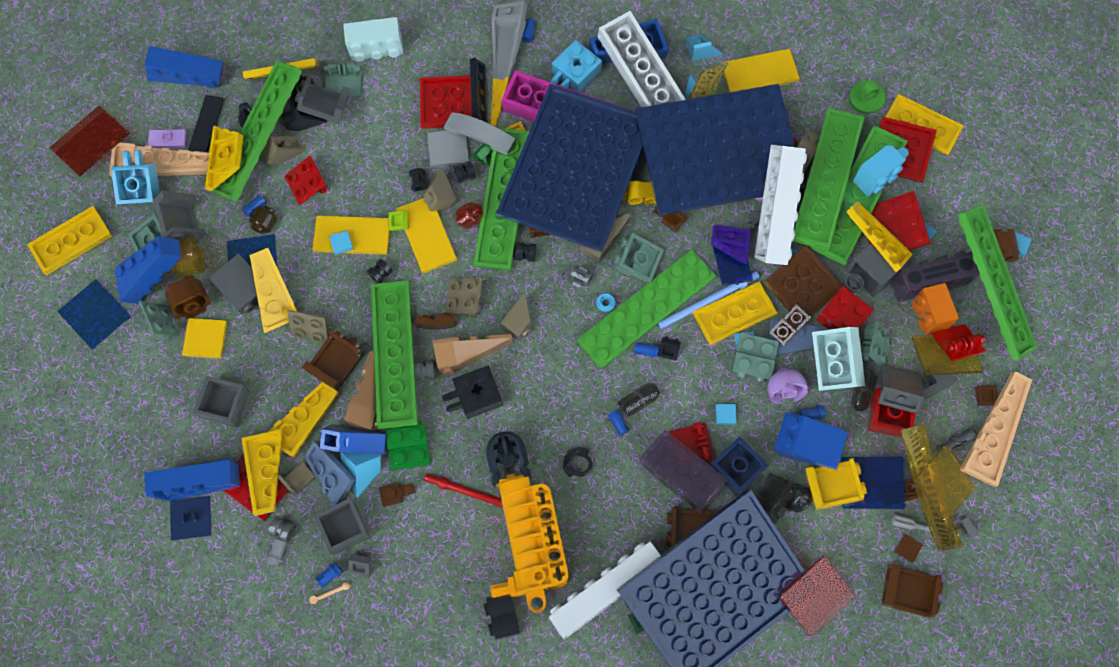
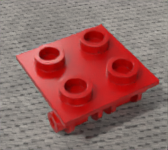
(305, 180)
(959, 342)
(697, 440)

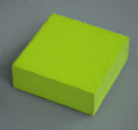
(398, 220)

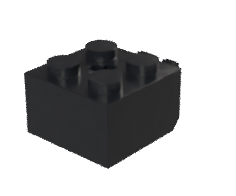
(471, 403)

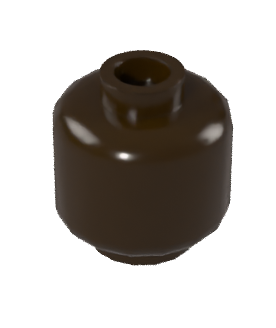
(263, 220)

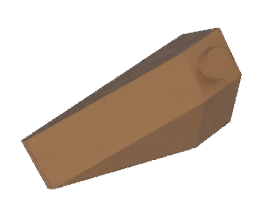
(457, 354)
(362, 407)

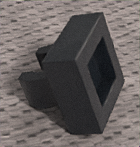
(669, 348)

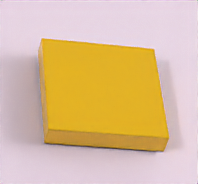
(204, 338)

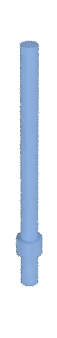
(708, 300)

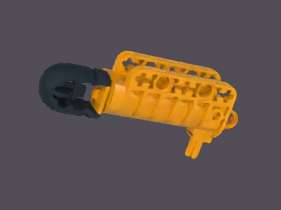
(525, 526)

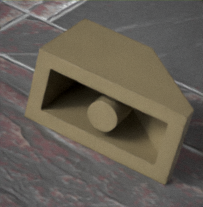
(282, 149)
(439, 193)
(518, 320)

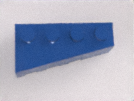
(651, 30)
(182, 68)
(146, 267)
(192, 480)

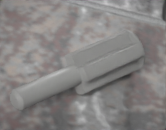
(907, 523)

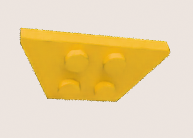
(223, 156)

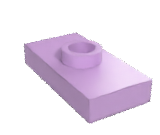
(167, 138)

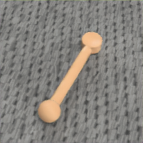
(313, 599)

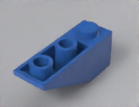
(352, 440)

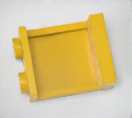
(835, 487)

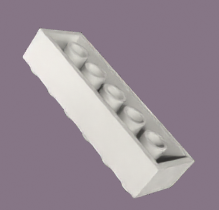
(638, 62)
(780, 204)
(600, 593)

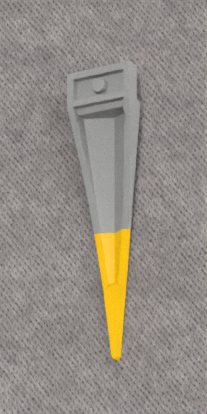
(507, 31)

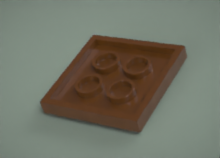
(803, 282)

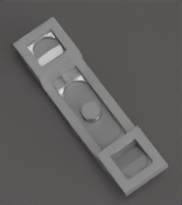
(480, 131)

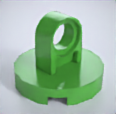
(867, 97)

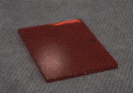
(89, 141)

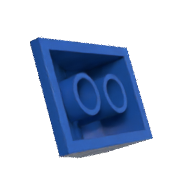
(810, 441)

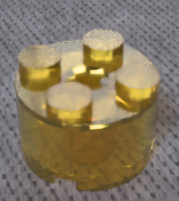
(192, 258)

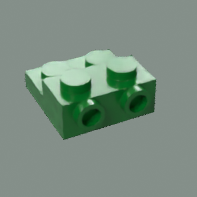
(408, 447)

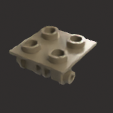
(464, 296)
(308, 326)

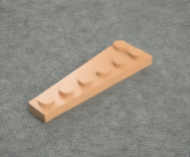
(167, 161)
(995, 438)

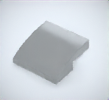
(447, 149)

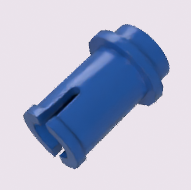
(528, 31)
(257, 202)
(646, 349)
(814, 413)
(618, 422)
(329, 574)

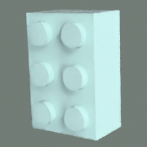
(373, 39)
(838, 358)

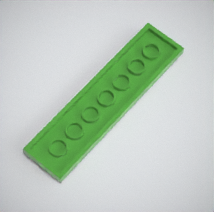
(260, 125)
(828, 179)
(846, 230)
(496, 234)
(997, 282)
(646, 309)
(393, 355)

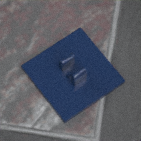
(190, 518)

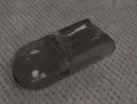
(862, 395)
(639, 399)

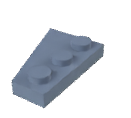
(799, 342)
(331, 473)

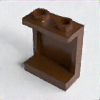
(327, 362)
(683, 523)
(911, 591)

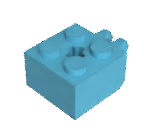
(576, 67)
(880, 169)
(126, 175)

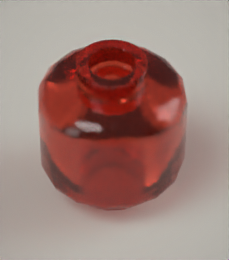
(469, 215)

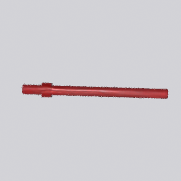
(445, 483)

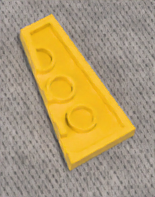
(888, 245)
(270, 290)
(304, 418)
(262, 468)

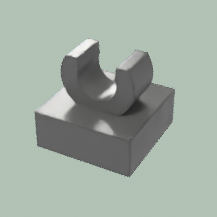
(754, 218)
(967, 528)
(360, 564)

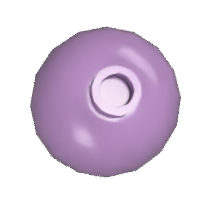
(788, 383)

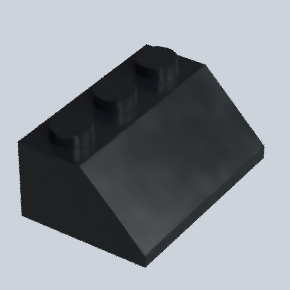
(295, 119)

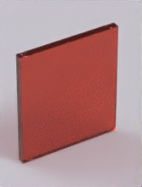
(817, 596)

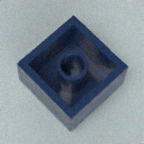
(739, 465)

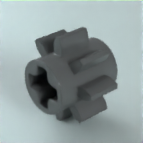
(581, 275)

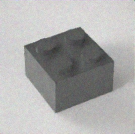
(873, 269)
(221, 401)
(342, 526)

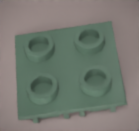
(343, 75)
(159, 320)
(876, 343)

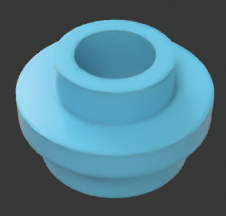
(608, 297)

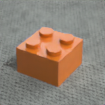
(934, 309)

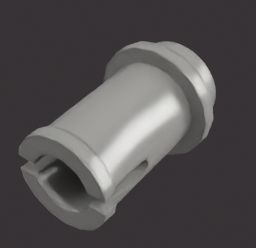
(276, 553)

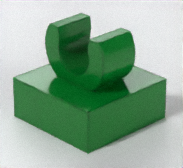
(481, 153)

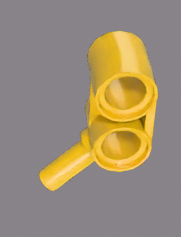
(639, 192)

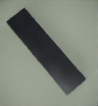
(478, 90)
(207, 119)

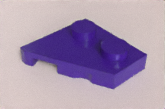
(732, 241)

